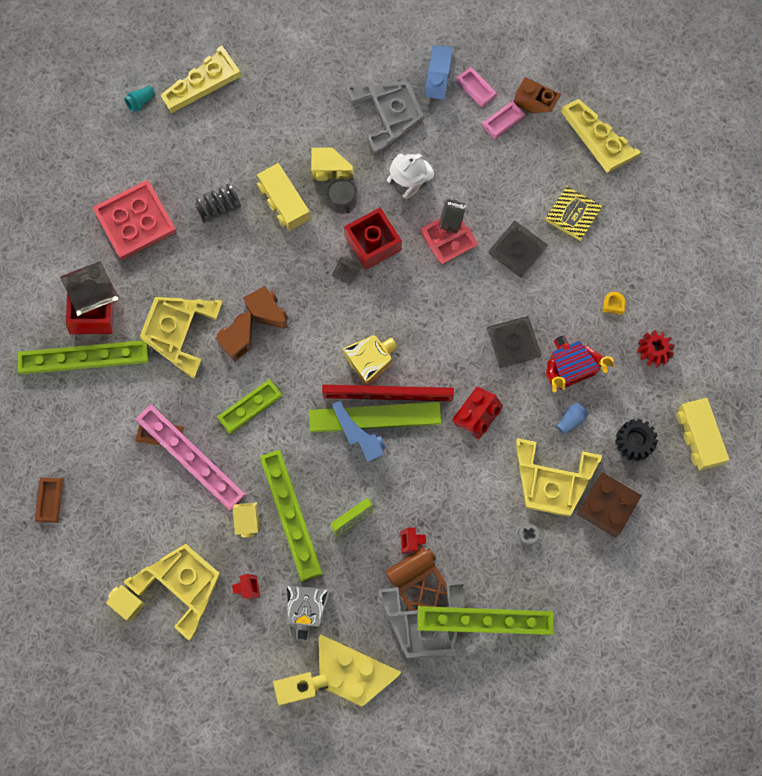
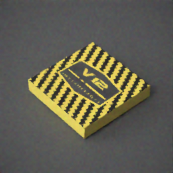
(573, 213)

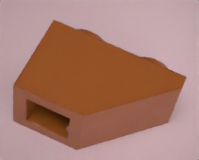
(535, 97)
(264, 308)
(237, 337)

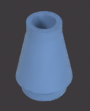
(572, 418)

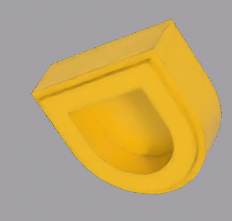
(614, 303)

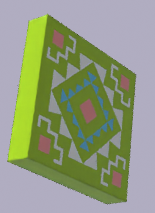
(351, 517)

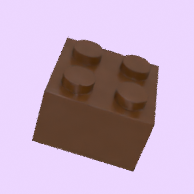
(609, 505)

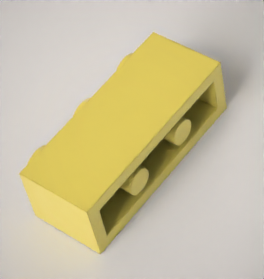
(283, 197)
(702, 434)

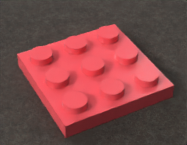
(134, 220)

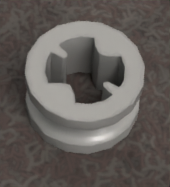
(526, 527)

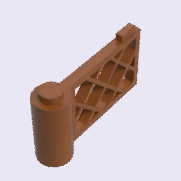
(413, 570)

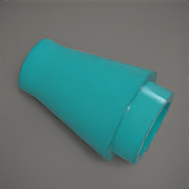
(137, 99)

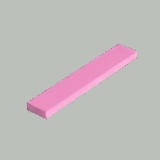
(190, 457)

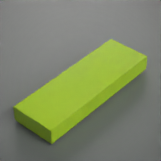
(249, 406)

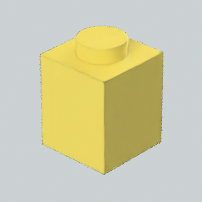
(246, 519)
(125, 603)

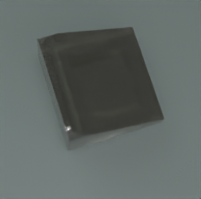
(346, 270)

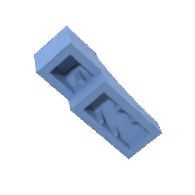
(438, 72)
(371, 446)

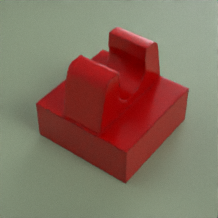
(411, 540)
(247, 587)

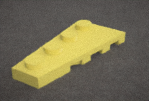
(210, 76)
(600, 139)

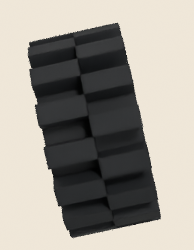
(639, 427)

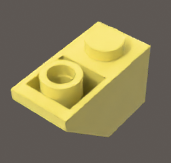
(329, 164)

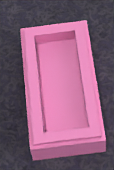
(476, 87)
(503, 120)

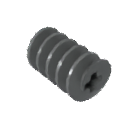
(217, 202)

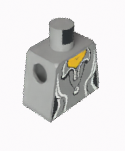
(305, 609)

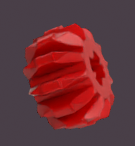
(663, 352)

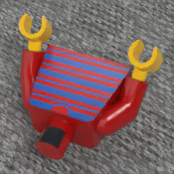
(574, 364)

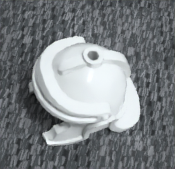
(410, 172)

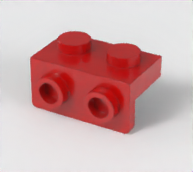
(478, 412)

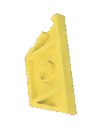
(352, 673)

